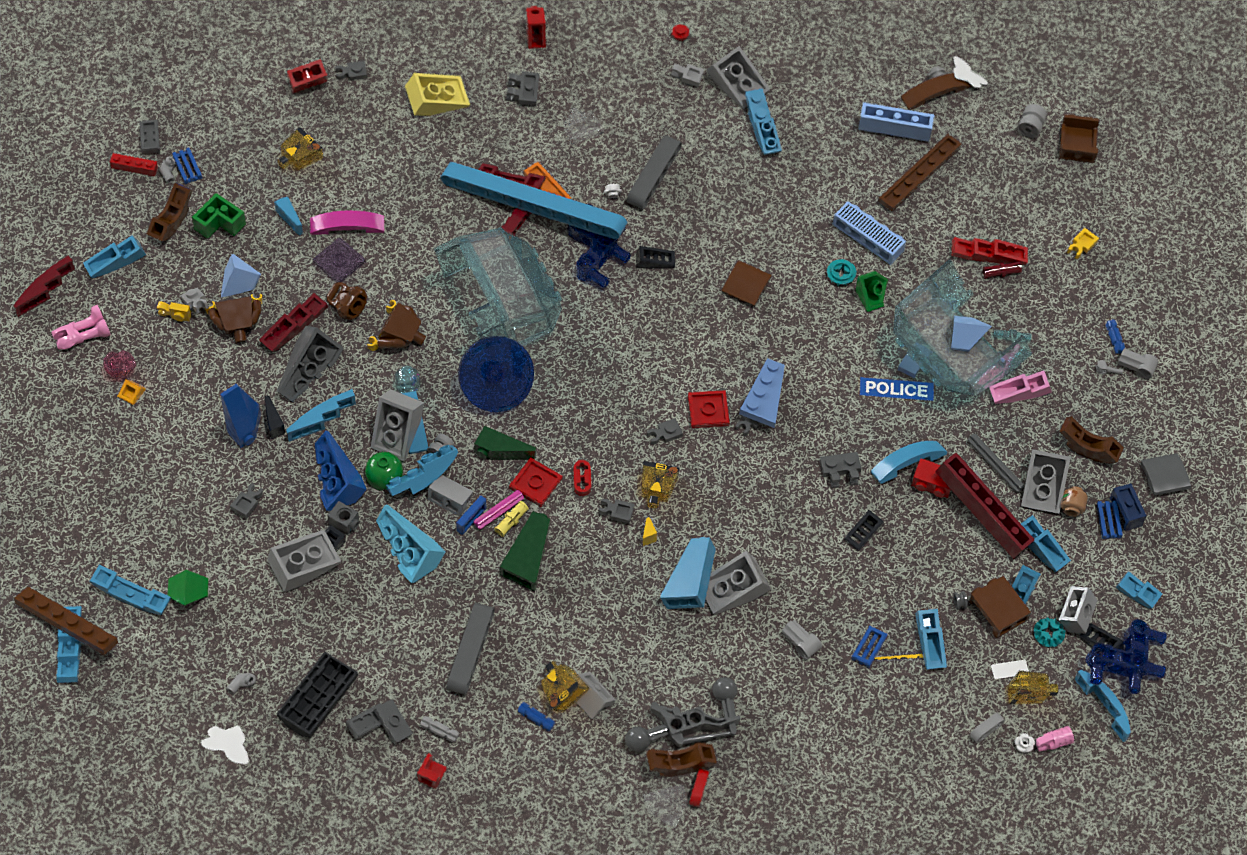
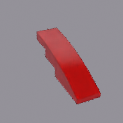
(992, 252)

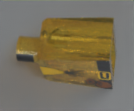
(299, 150)
(658, 482)
(562, 686)
(1030, 688)

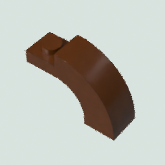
(173, 214)
(1090, 445)
(681, 761)

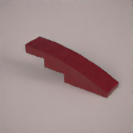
(39, 289)
(292, 324)

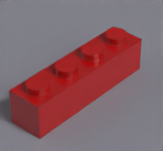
(133, 164)

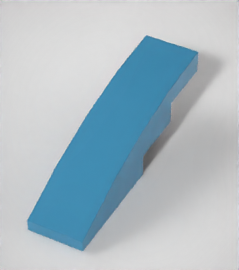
(314, 419)
(68, 654)

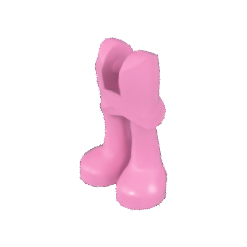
(69, 336)

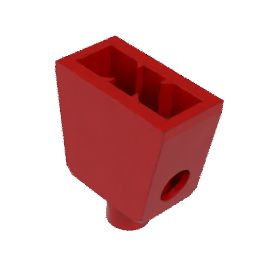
(536, 19)

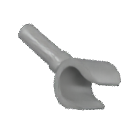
(1103, 369)

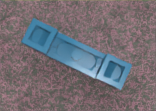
(905, 456)
(128, 592)
(1109, 700)

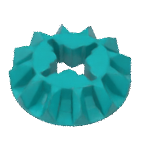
(834, 269)
(1043, 637)

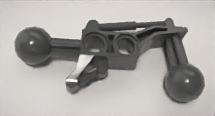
(723, 689)

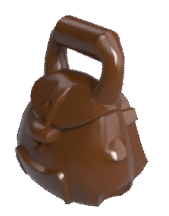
(349, 300)

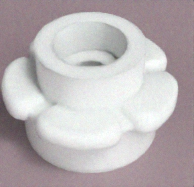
(612, 190)
(1024, 748)

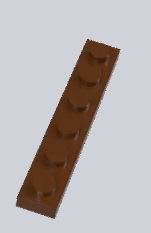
(919, 172)
(66, 620)

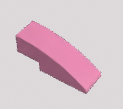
(1020, 388)

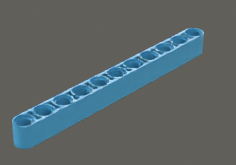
(534, 200)

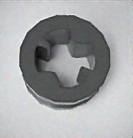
(960, 600)

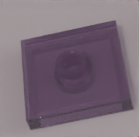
(339, 260)

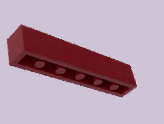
(984, 505)

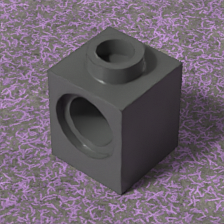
(343, 511)

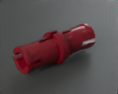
(1002, 270)

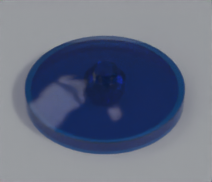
(496, 373)

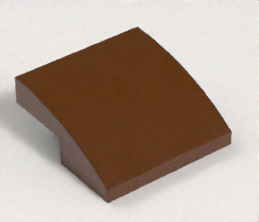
(746, 283)

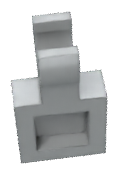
(690, 74)

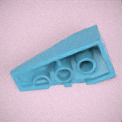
(413, 548)

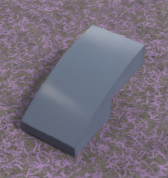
(909, 366)

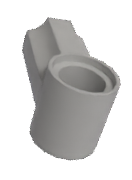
(1142, 364)
(805, 643)

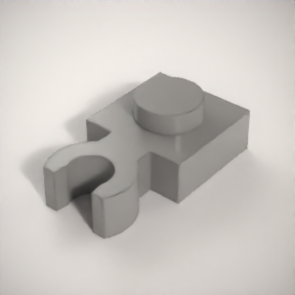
(194, 299)

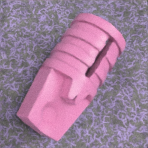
(1055, 739)

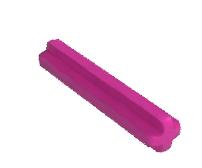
(498, 509)

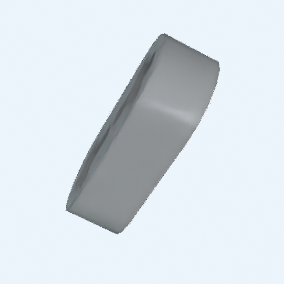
(987, 727)

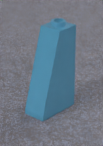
(691, 576)

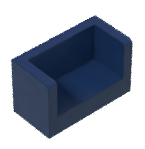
(1129, 506)

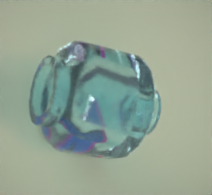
(407, 379)

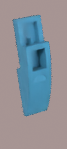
(762, 122)
(430, 469)

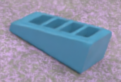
(287, 212)

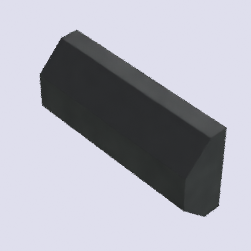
(316, 695)

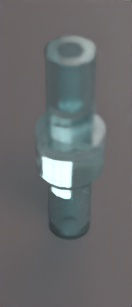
(1012, 335)

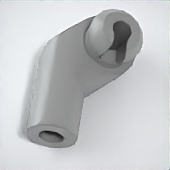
(166, 169)
(241, 680)

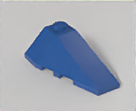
(241, 415)
(338, 474)

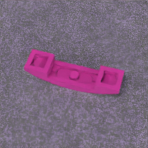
(346, 220)

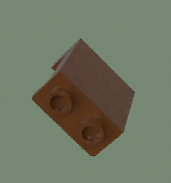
(1079, 138)
(1000, 606)

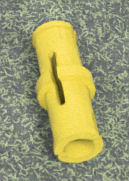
(511, 518)

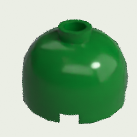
(381, 469)

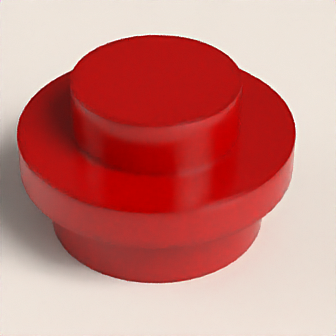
(680, 32)

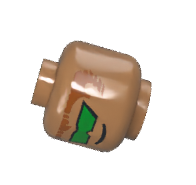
(1074, 501)

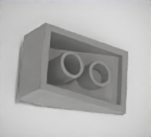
(737, 75)
(396, 423)
(1045, 481)
(302, 559)
(736, 583)

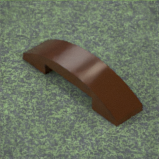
(932, 88)

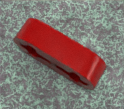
(578, 478)
(699, 787)

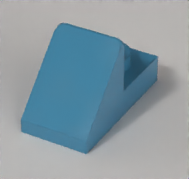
(1025, 583)

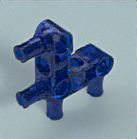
(596, 255)
(1130, 662)

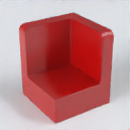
(431, 772)

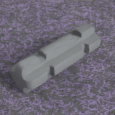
(439, 729)

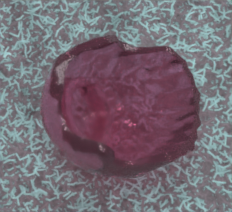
(119, 364)

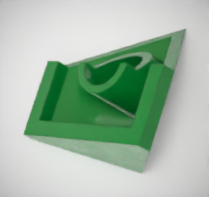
(871, 290)
(187, 587)

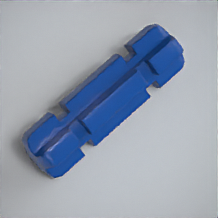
(1115, 336)
(536, 716)

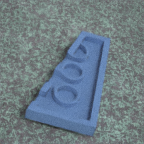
(764, 395)

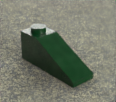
(499, 446)

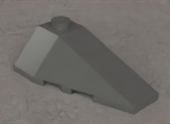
(310, 356)

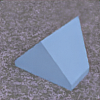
(238, 277)
(967, 332)

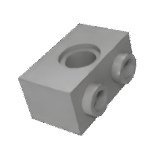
(1078, 609)

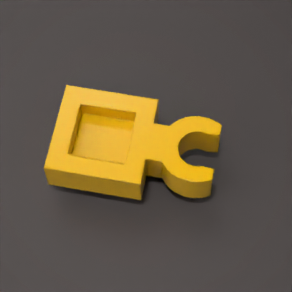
(1083, 241)
(176, 311)

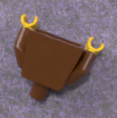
(236, 315)
(398, 329)

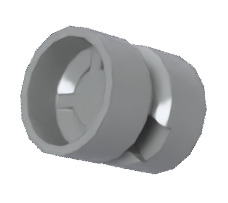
(1032, 120)

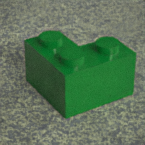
(218, 213)

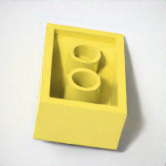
(436, 93)

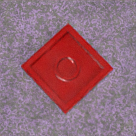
(708, 409)
(536, 482)

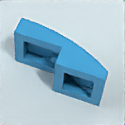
(1137, 590)

